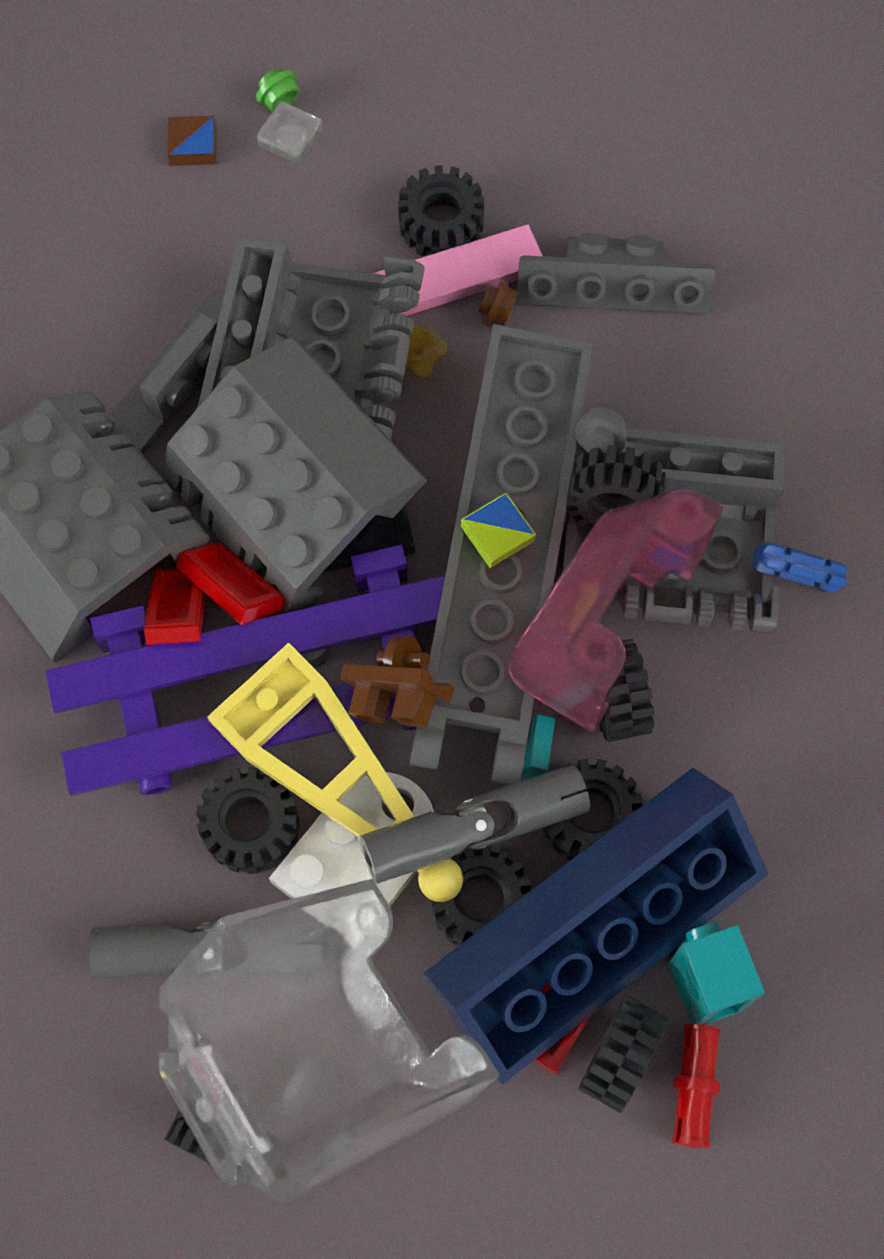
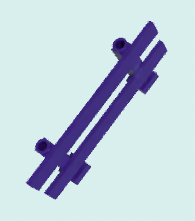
(137, 670)

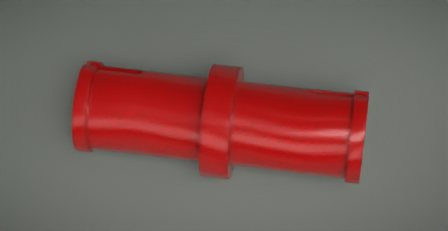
(696, 1086)

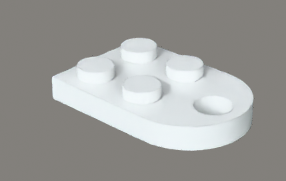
(333, 856)

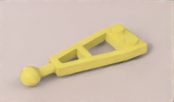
(270, 702)

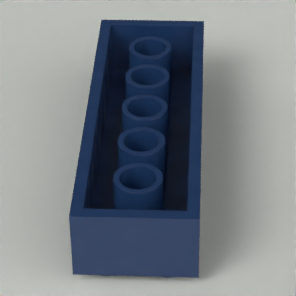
(598, 922)

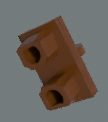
(399, 678)

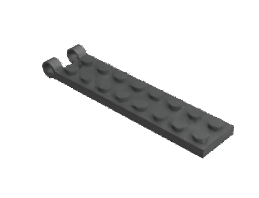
(526, 449)

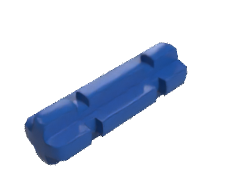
(799, 566)

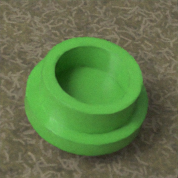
(277, 87)

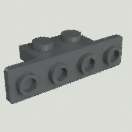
(615, 276)
(169, 378)

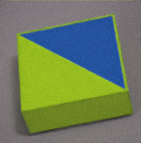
(498, 530)

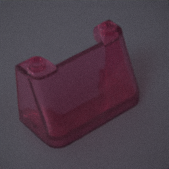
(564, 651)

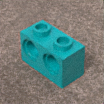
(714, 974)

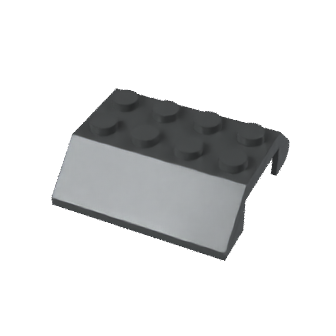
(337, 315)
(287, 468)
(744, 480)
(79, 517)

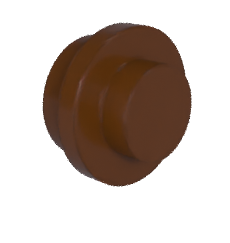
(497, 304)

